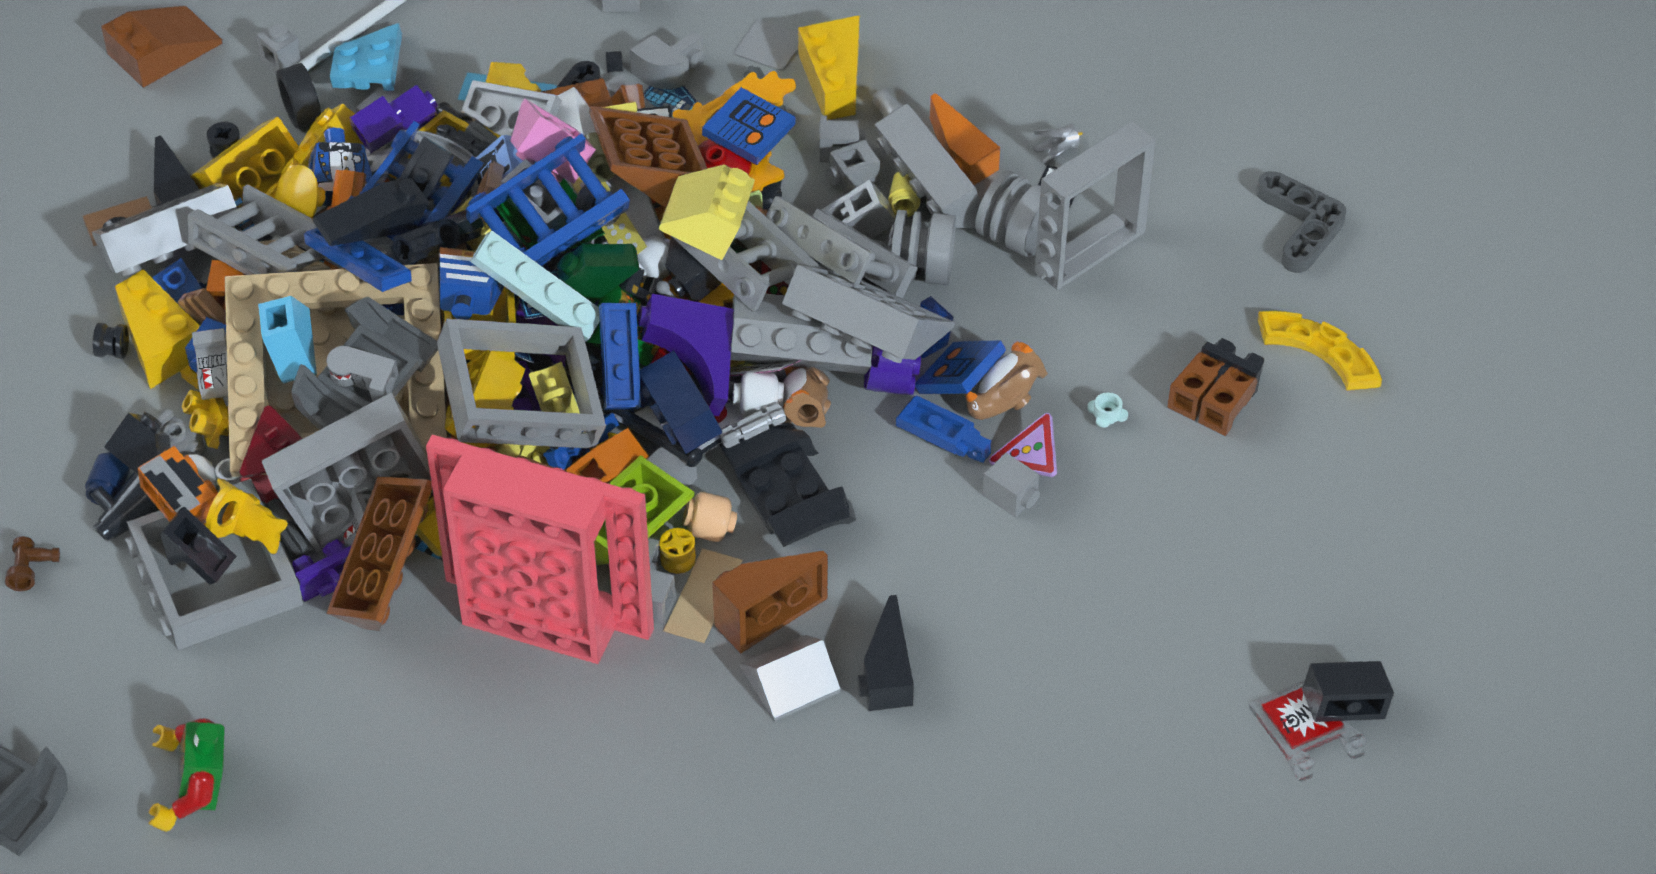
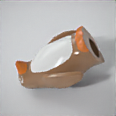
(1006, 383)
(806, 396)

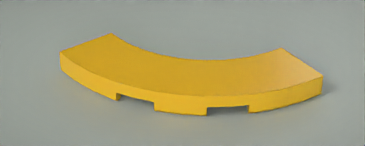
(1324, 341)

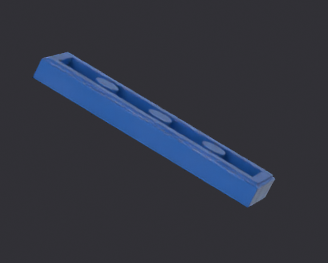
(362, 261)

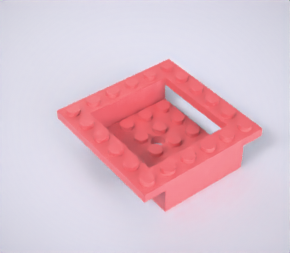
(525, 550)

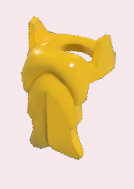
(244, 517)

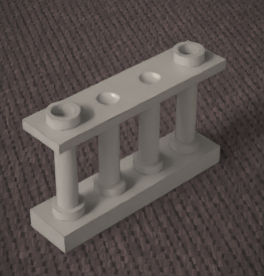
(764, 243)
(842, 247)
(242, 249)

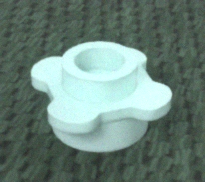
(1107, 409)

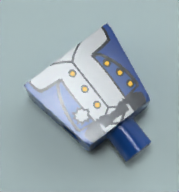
(336, 155)

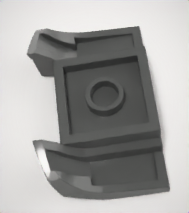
(378, 333)
(28, 797)

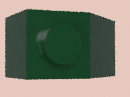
(597, 268)

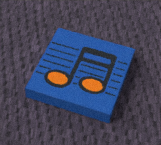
(748, 125)
(960, 367)

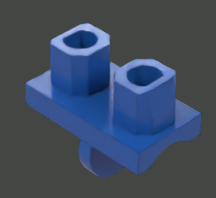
(177, 280)

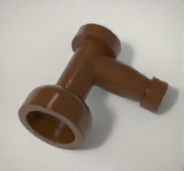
(20, 575)

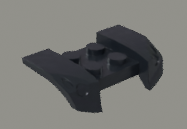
(786, 485)

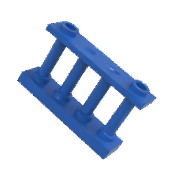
(445, 199)
(579, 224)

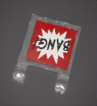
(1293, 729)

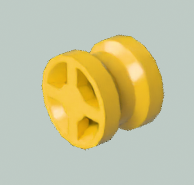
(684, 543)

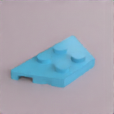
(368, 60)

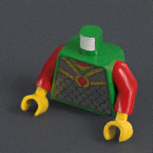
(198, 769)

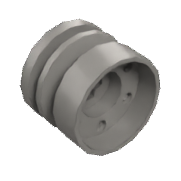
(1010, 213)
(925, 247)

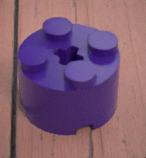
(891, 376)

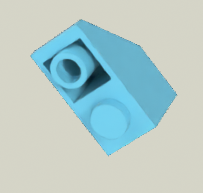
(288, 336)

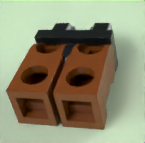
(1216, 385)

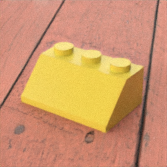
(708, 208)

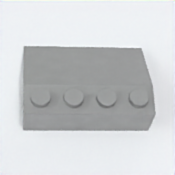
(865, 313)
(344, 459)

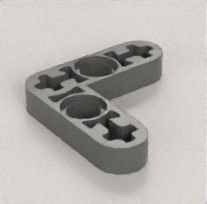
(1312, 215)

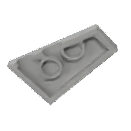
(499, 105)

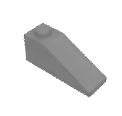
(864, 210)

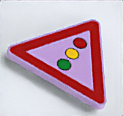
(1033, 447)

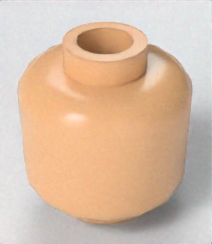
(709, 517)

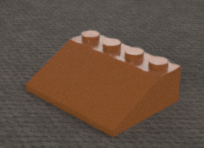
(647, 149)
(380, 551)

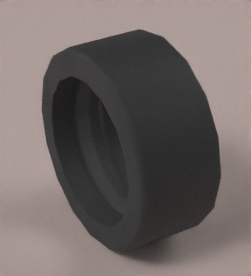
(298, 95)

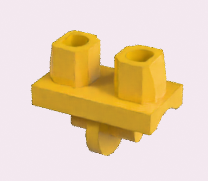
(208, 417)

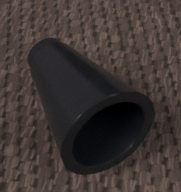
(127, 505)

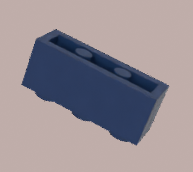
(678, 403)

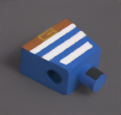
(465, 287)

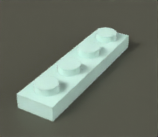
(535, 284)

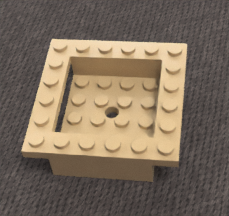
(254, 378)

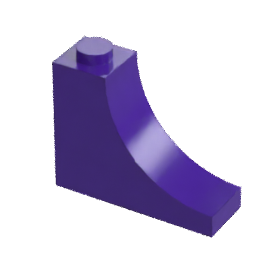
(698, 336)

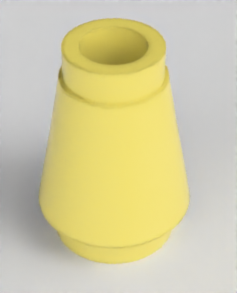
(902, 195)

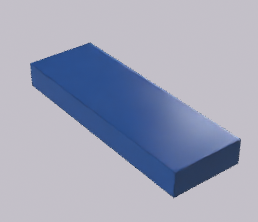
(619, 356)

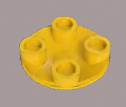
(300, 190)

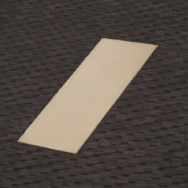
(694, 609)

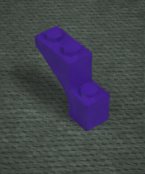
(382, 120)

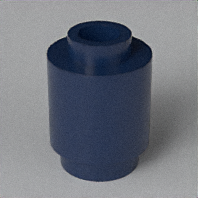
(108, 473)

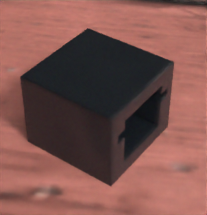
(614, 61)

